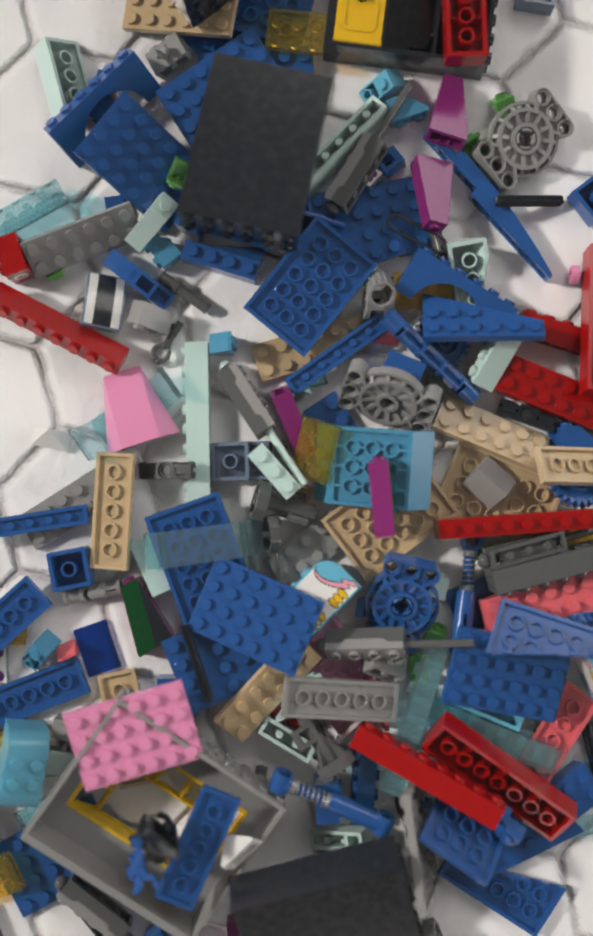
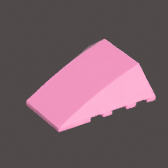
(134, 411)

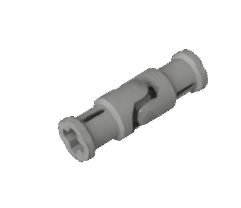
(95, 592)

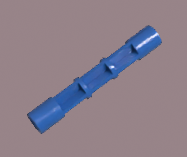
(431, 356)

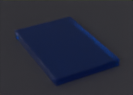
(97, 648)

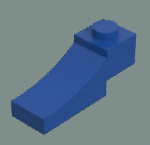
(509, 830)

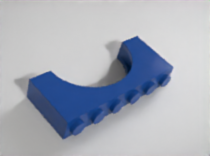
(124, 73)
(427, 270)

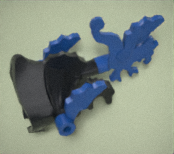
(157, 842)

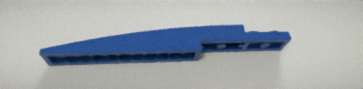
(500, 217)

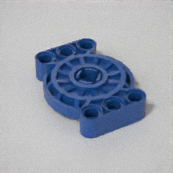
(401, 582)

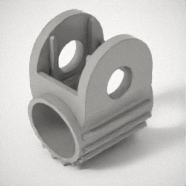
(387, 293)

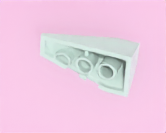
(470, 256)

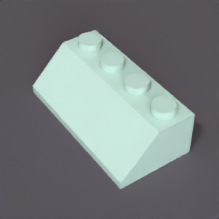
(60, 71)

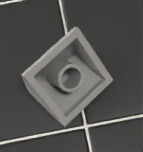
(489, 482)

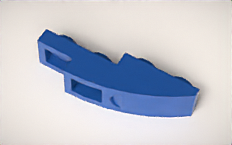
(138, 279)

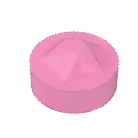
(574, 274)

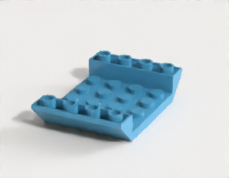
(411, 466)

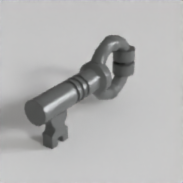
(175, 329)

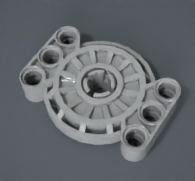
(540, 134)
(389, 396)

